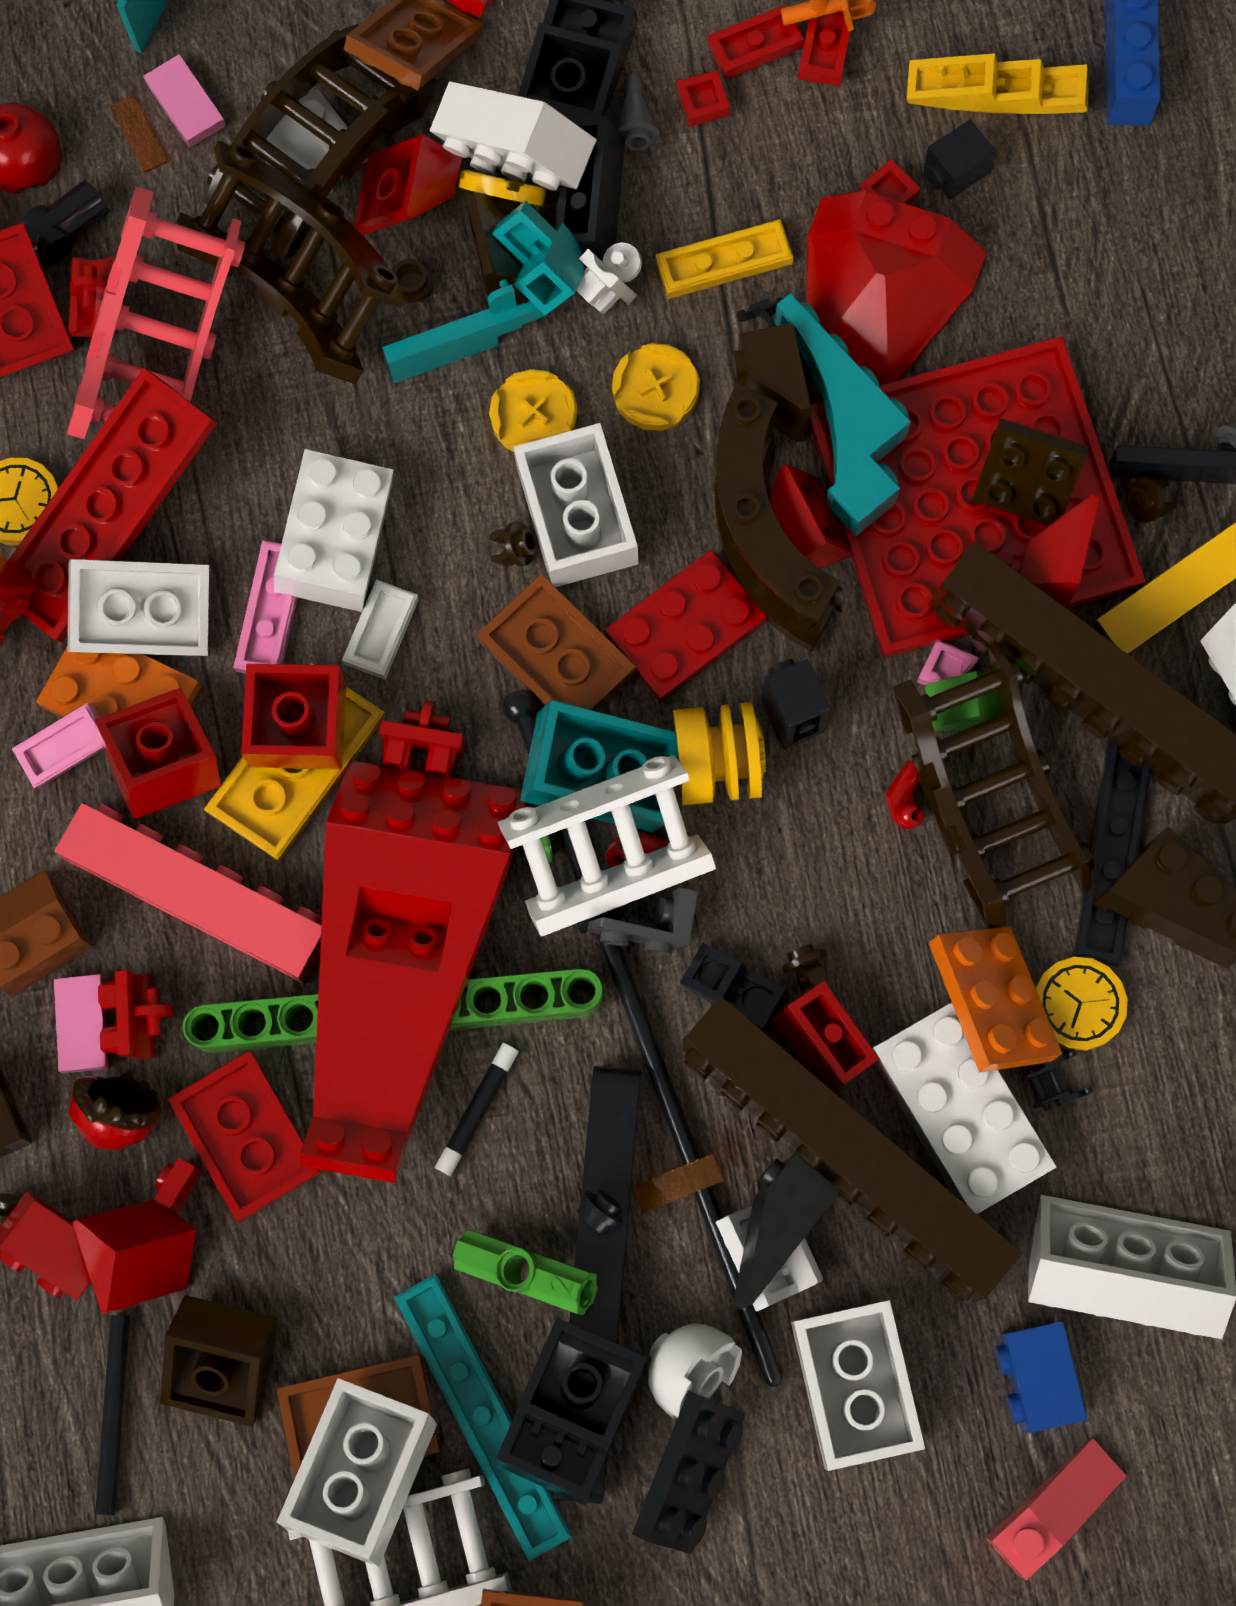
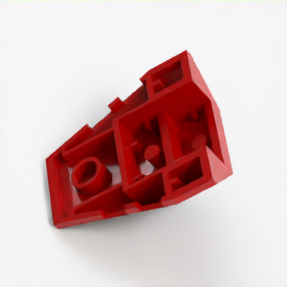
(887, 277)

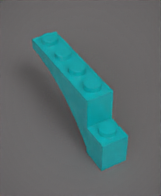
(860, 420)

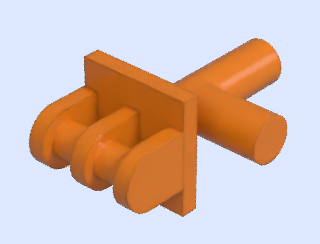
(816, 8)

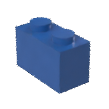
(1040, 1377)

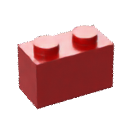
(825, 1037)
(46, 1244)

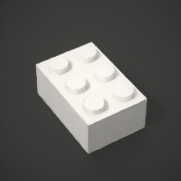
(512, 136)
(576, 505)
(333, 530)
(857, 1385)
(357, 1472)

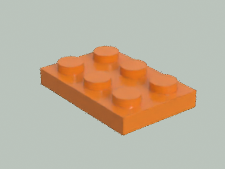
(109, 682)
(995, 998)

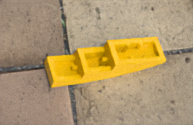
(992, 86)

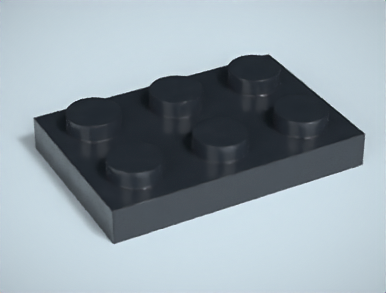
(689, 1474)

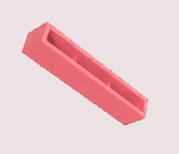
(193, 892)

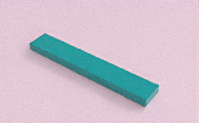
(479, 1413)

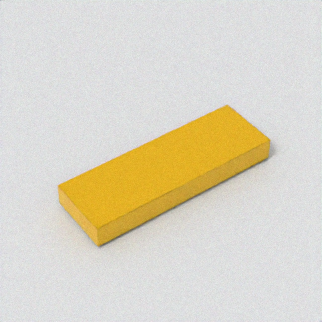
(724, 259)

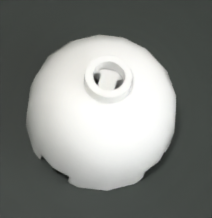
(691, 1360)

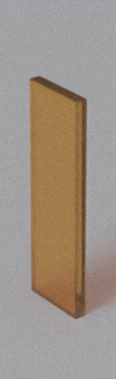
(138, 134)
(678, 1183)

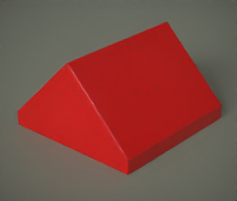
(135, 1253)

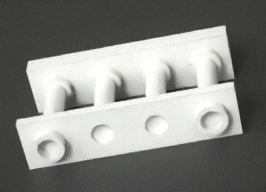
(637, 876)
(433, 1590)

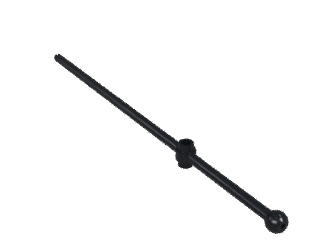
(521, 708)

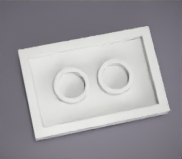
(138, 608)

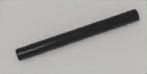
(112, 1415)

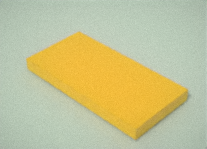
(278, 803)

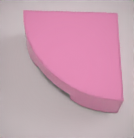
(946, 662)

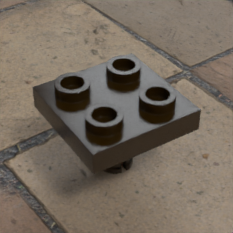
(1029, 472)

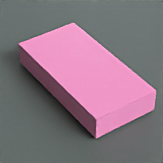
(184, 101)
(60, 746)
(79, 1024)

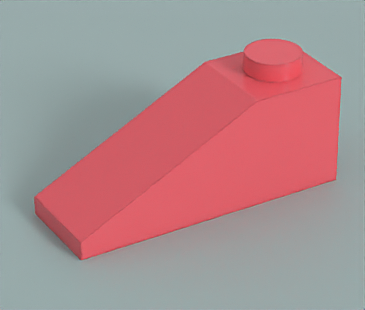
(1056, 1510)

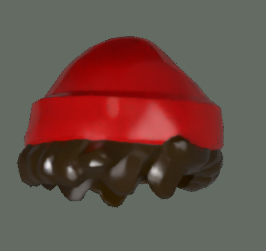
(114, 1110)

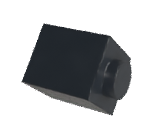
(959, 160)

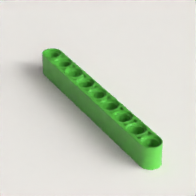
(279, 1011)

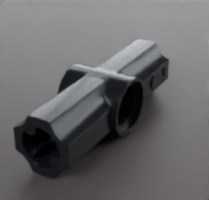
(56, 226)

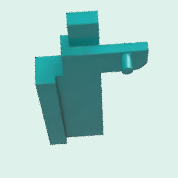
(460, 337)

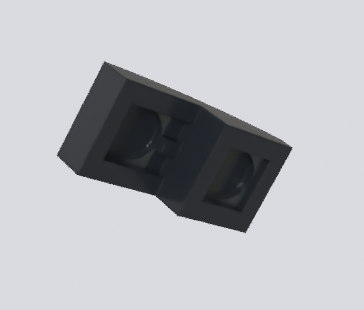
(718, 975)

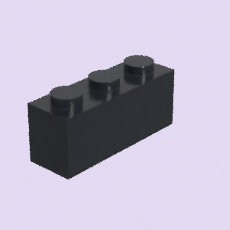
(594, 206)

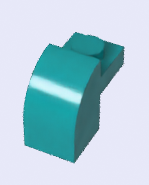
(548, 257)

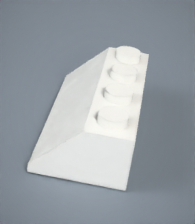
(1132, 1267)
(90, 1568)

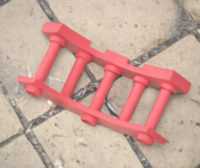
(116, 316)

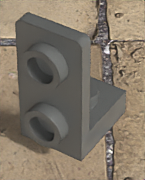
(672, 914)

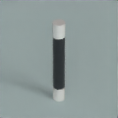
(476, 1109)

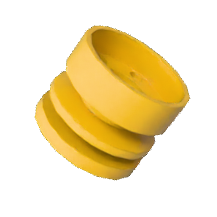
(719, 753)

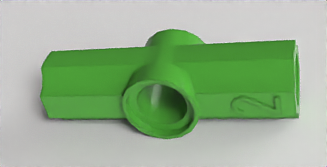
(547, 1278)

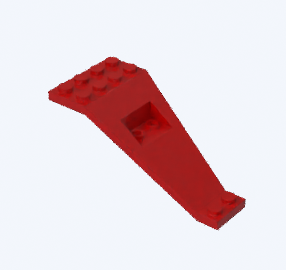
(403, 917)

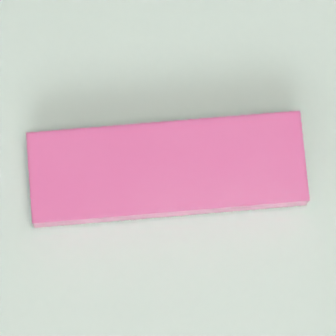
(267, 615)

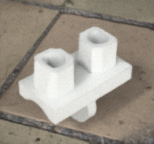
(605, 281)

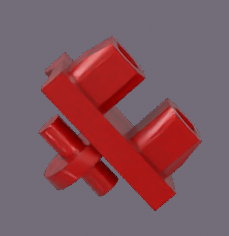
(86, 294)
(441, 746)
(136, 1015)

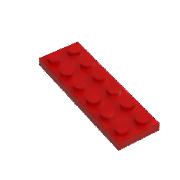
(110, 493)

